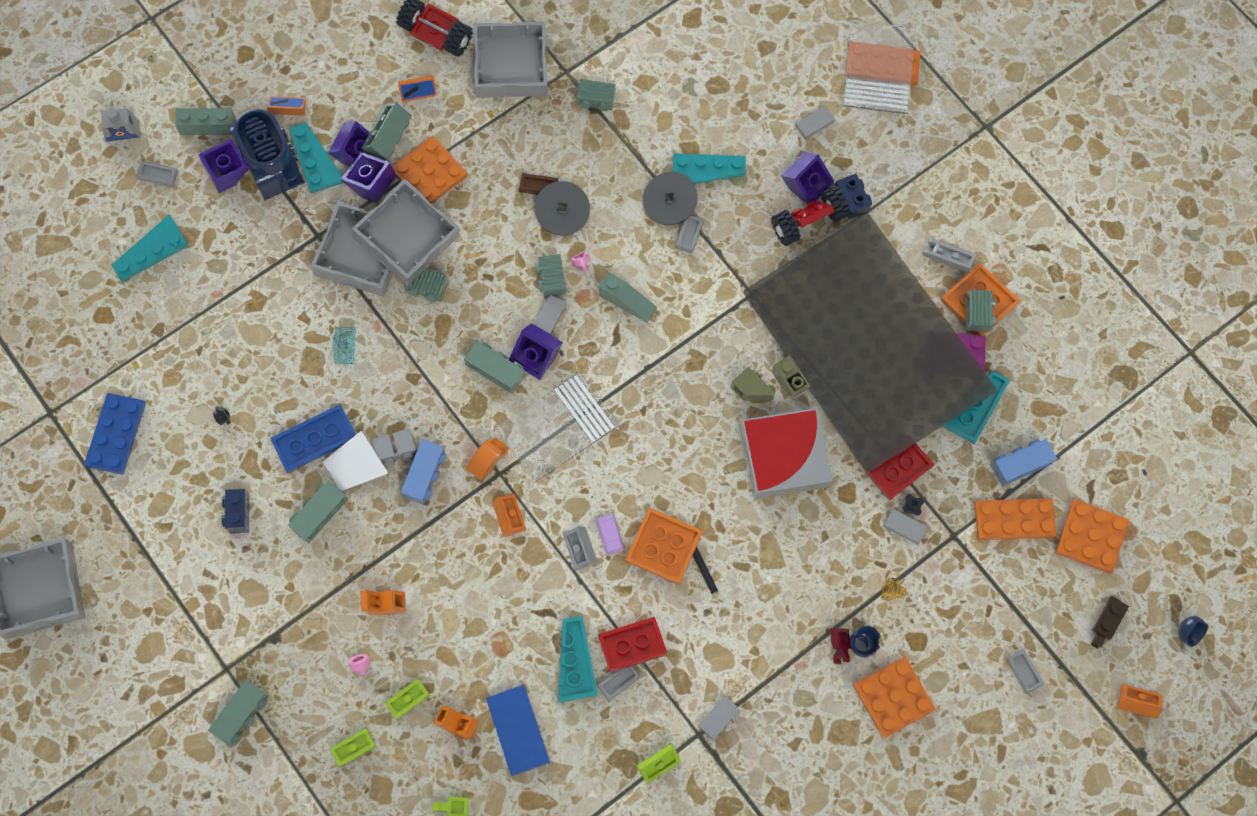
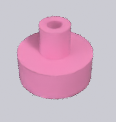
(581, 260)
(359, 663)

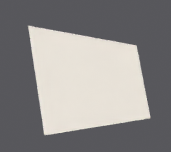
(354, 463)

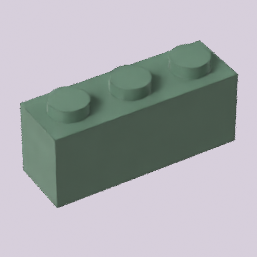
(204, 121)
(387, 131)
(495, 366)
(317, 511)
(239, 713)

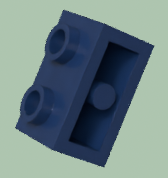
(855, 194)
(236, 511)

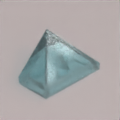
(344, 345)

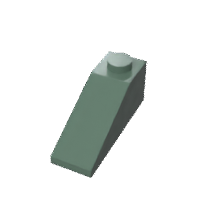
(626, 297)

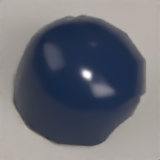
(1192, 630)
(865, 641)

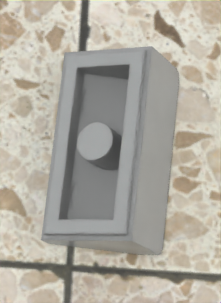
(580, 548)

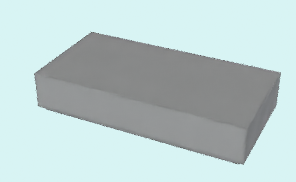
(815, 122)
(157, 174)
(689, 234)
(550, 314)
(905, 526)
(1024, 671)
(618, 682)
(719, 718)

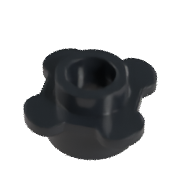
(221, 415)
(908, 508)

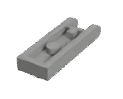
(950, 255)

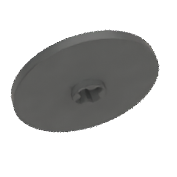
(670, 185)
(566, 195)

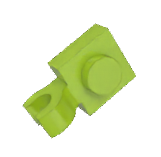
(455, 807)

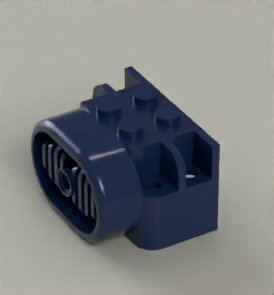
(267, 152)

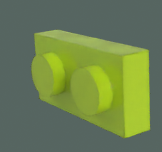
(407, 699)
(353, 747)
(659, 763)

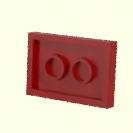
(901, 471)
(632, 644)

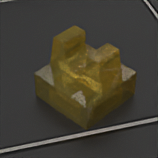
(892, 589)

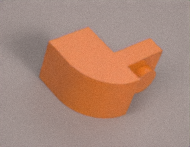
(486, 458)
(383, 603)
(456, 723)

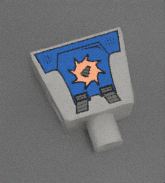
(119, 125)

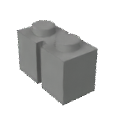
(404, 444)

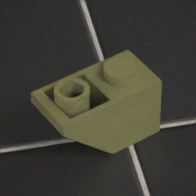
(790, 376)
(751, 387)

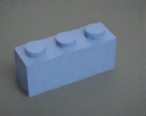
(1023, 461)
(423, 472)

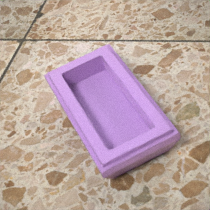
(610, 534)

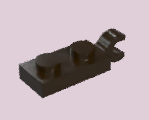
(1108, 621)

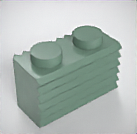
(596, 95)
(552, 275)
(428, 284)
(979, 310)

